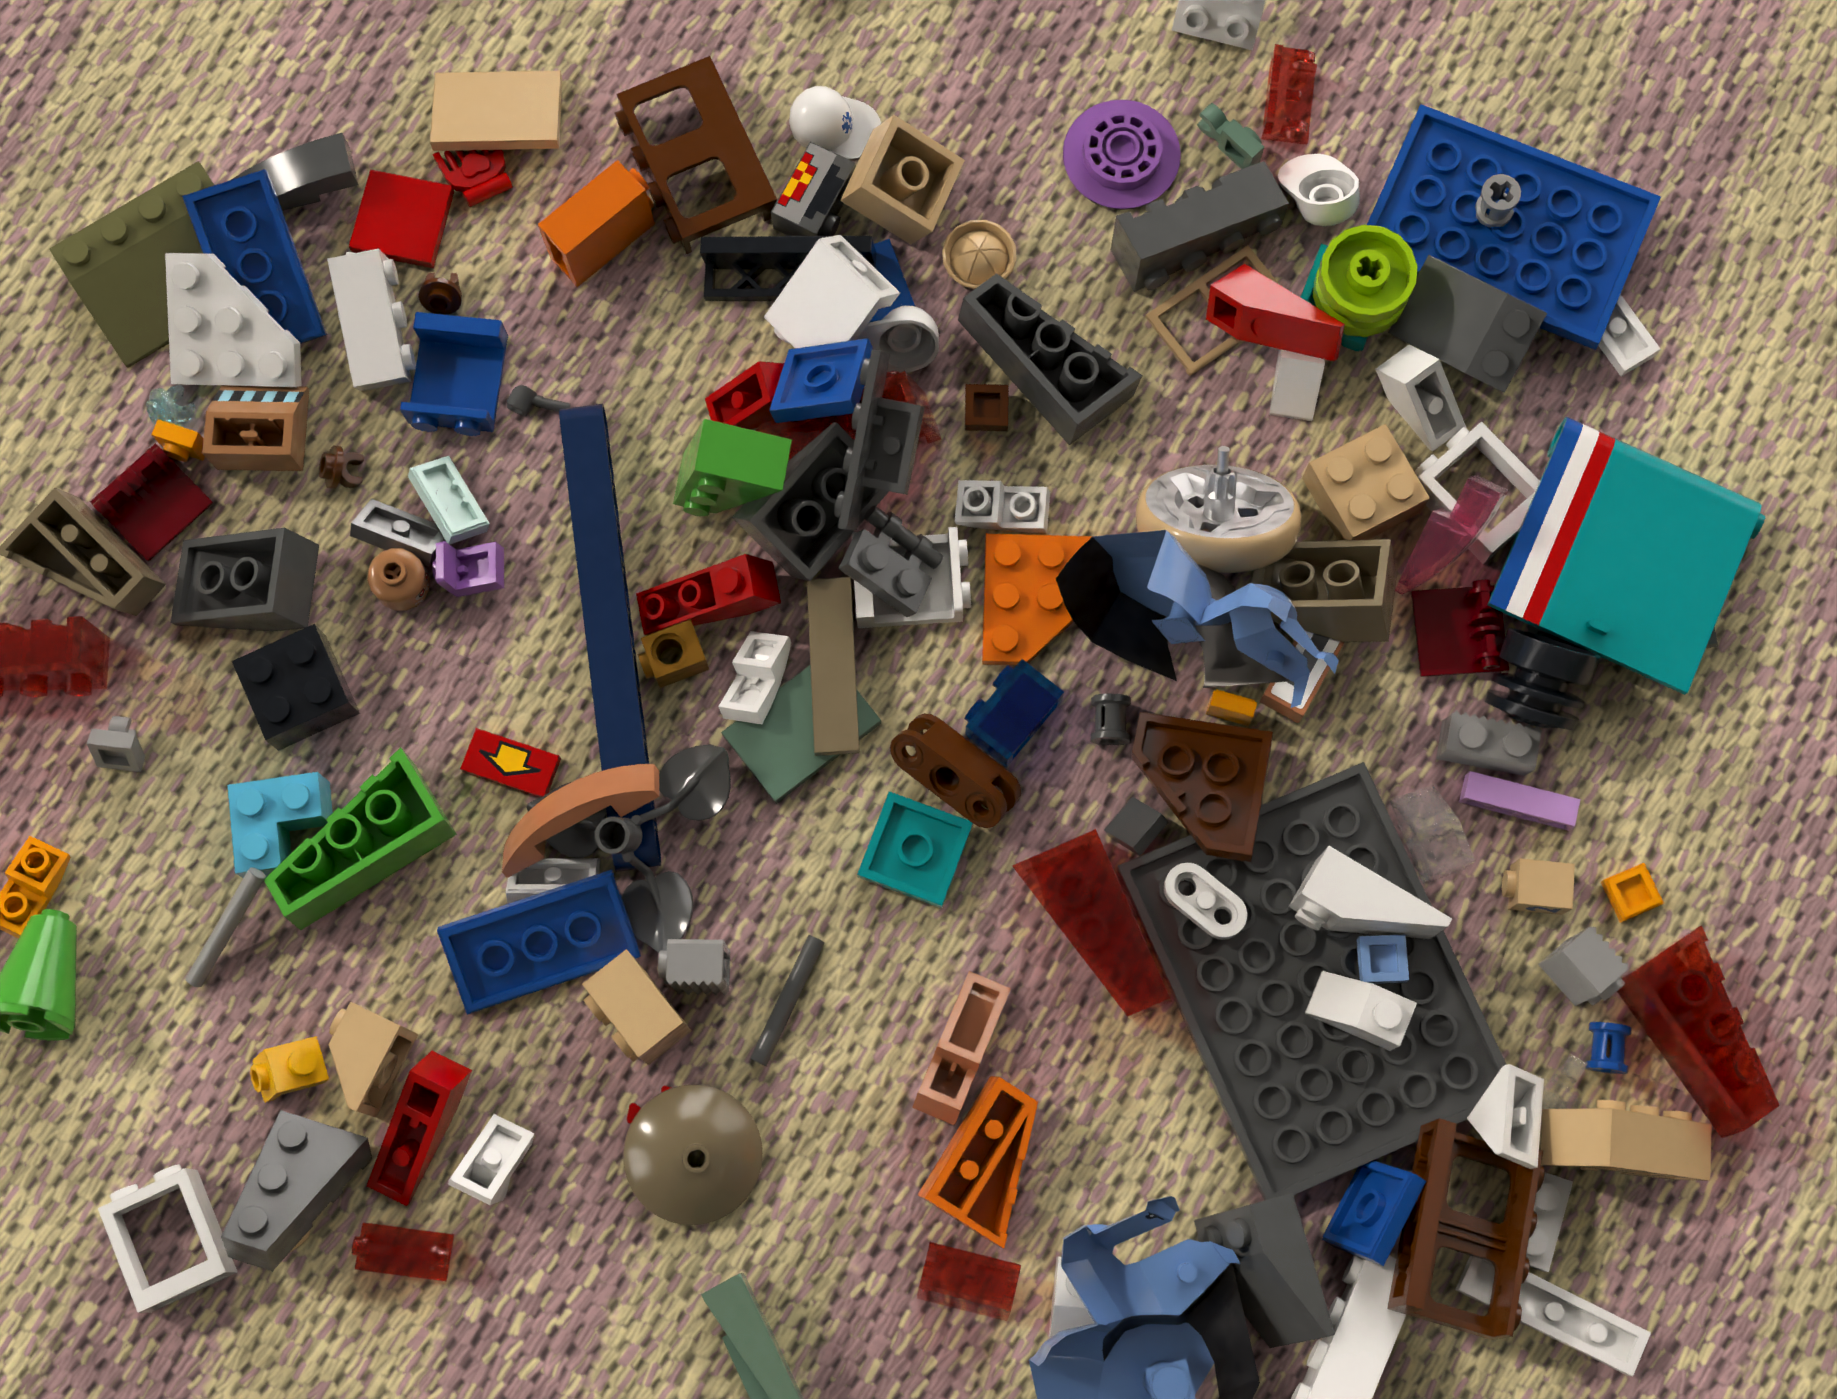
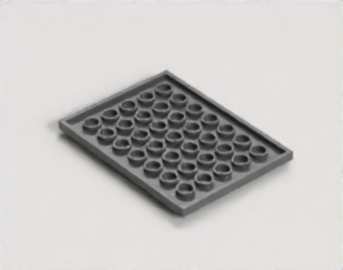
(1294, 1087)

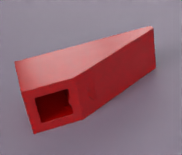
(1271, 315)
(711, 594)

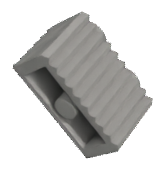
(1489, 743)
(695, 966)
(1585, 968)

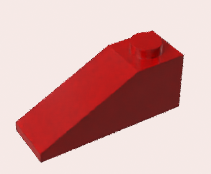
(418, 1125)

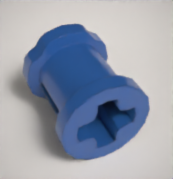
(1601, 1033)

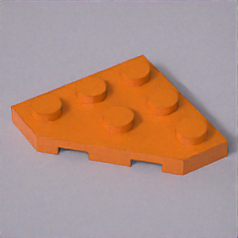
(1022, 594)

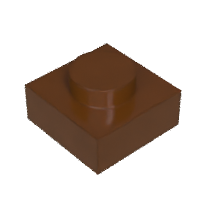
(986, 407)

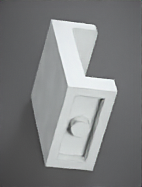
(829, 296)
(943, 598)

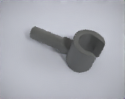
(523, 398)

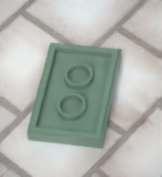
(783, 746)

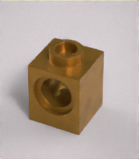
(679, 636)

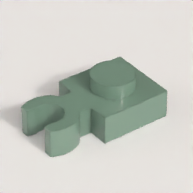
(1236, 142)

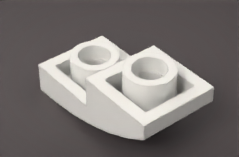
(1002, 507)

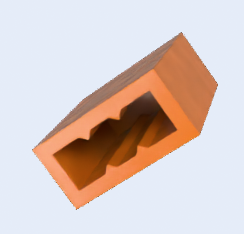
(598, 222)

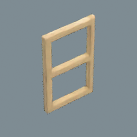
(1201, 286)

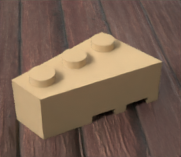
(1627, 1141)

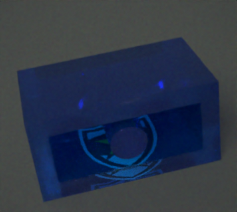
(1012, 712)

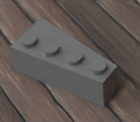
(1197, 226)
(1045, 359)

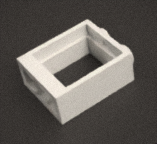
(1504, 460)
(214, 1269)

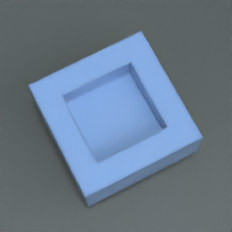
(1383, 959)

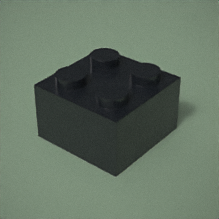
(295, 687)

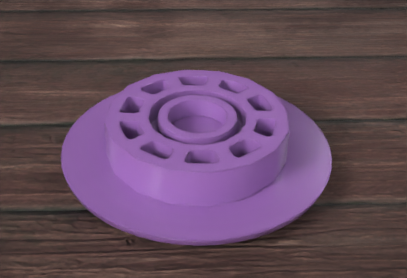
(1121, 151)

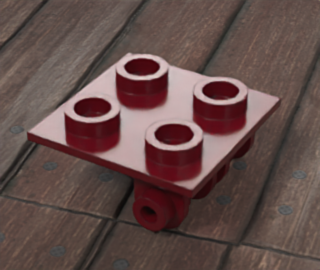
(151, 502)
(1458, 630)

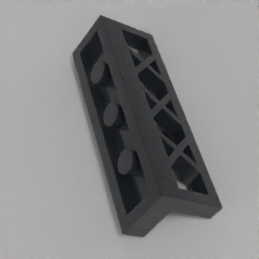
(761, 254)

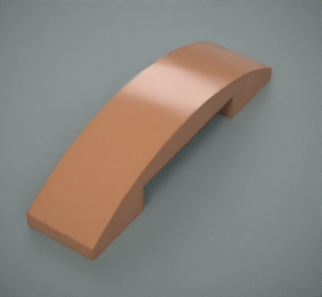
(621, 787)

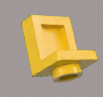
(288, 1068)

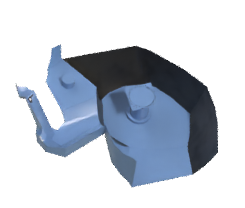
(1147, 590)
(1153, 1319)

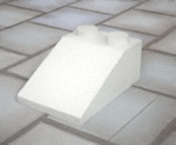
(1354, 899)

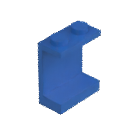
(456, 373)

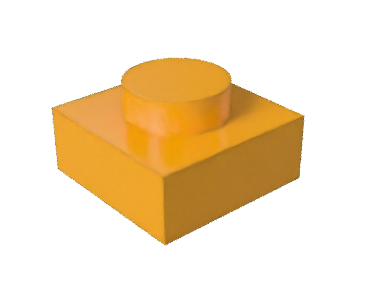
(178, 441)

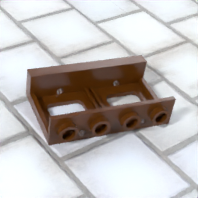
(717, 138)
(1436, 1225)

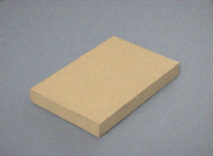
(496, 110)

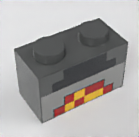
(813, 194)

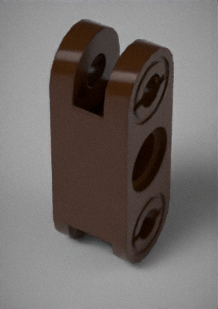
(956, 770)

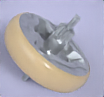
(1222, 514)

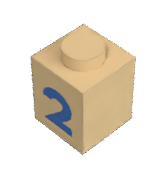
(1539, 886)

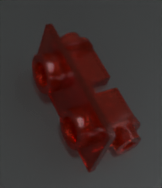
(403, 1251)

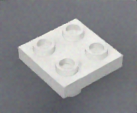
(1220, 20)

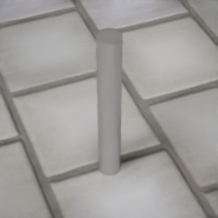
(225, 927)

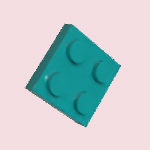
(915, 849)

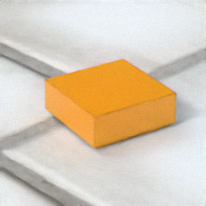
(1231, 707)
(1632, 892)

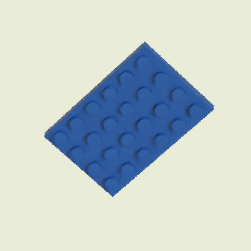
(1559, 250)

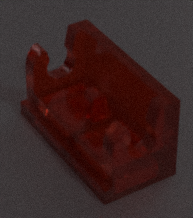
(1289, 95)
(969, 1281)

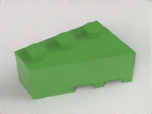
(729, 468)

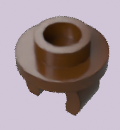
(440, 294)
(334, 471)

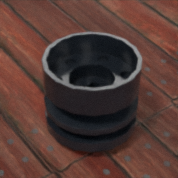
(1541, 679)

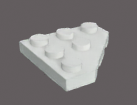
(223, 330)

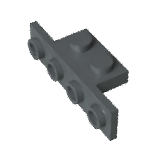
(882, 444)

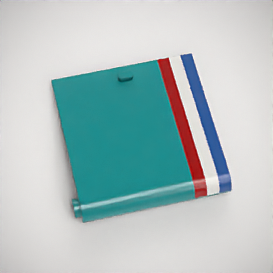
(1626, 555)

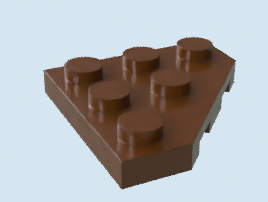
(1207, 778)

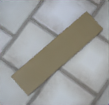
(833, 666)

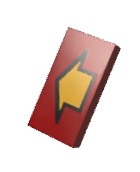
(510, 763)

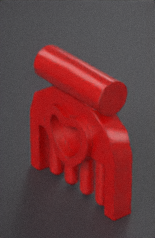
(478, 176)

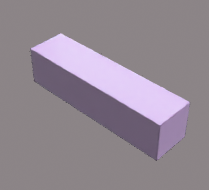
(1519, 800)

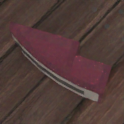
(1451, 533)

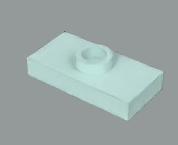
(448, 500)

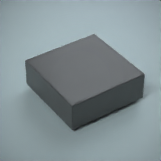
(1136, 826)

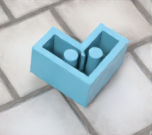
(267, 812)

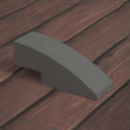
(309, 171)

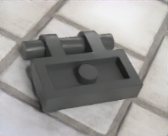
(883, 570)

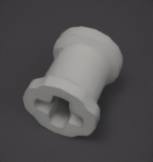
(1491, 191)

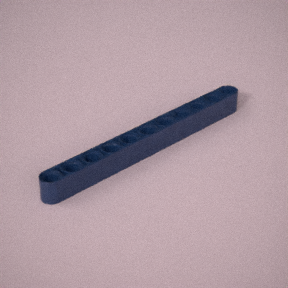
(606, 607)

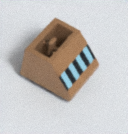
(257, 428)

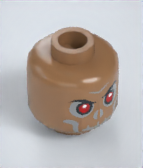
(403, 591)

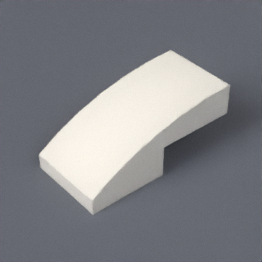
(758, 678)

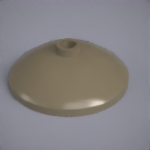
(671, 1128)

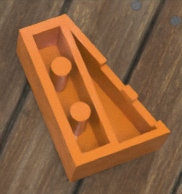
(984, 1160)

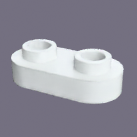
(1205, 900)

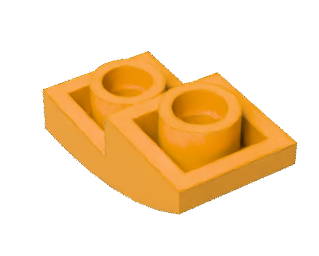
(31, 884)

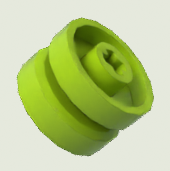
(1365, 279)

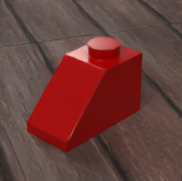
(747, 397)

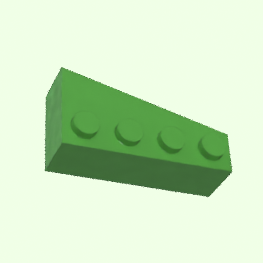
(361, 844)

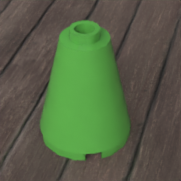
(41, 979)

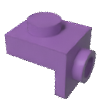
(469, 568)

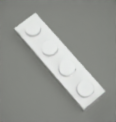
(1564, 1317)

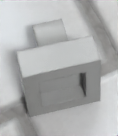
(117, 746)

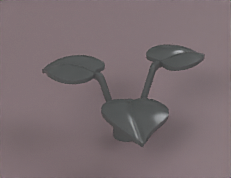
(660, 905)

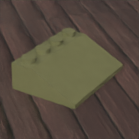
(122, 266)

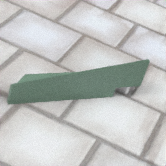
(751, 1341)

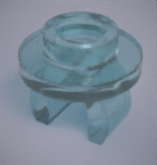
(162, 405)

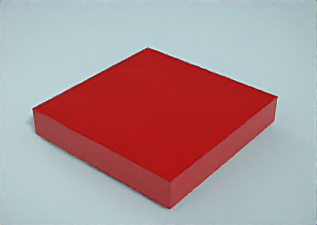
(402, 218)

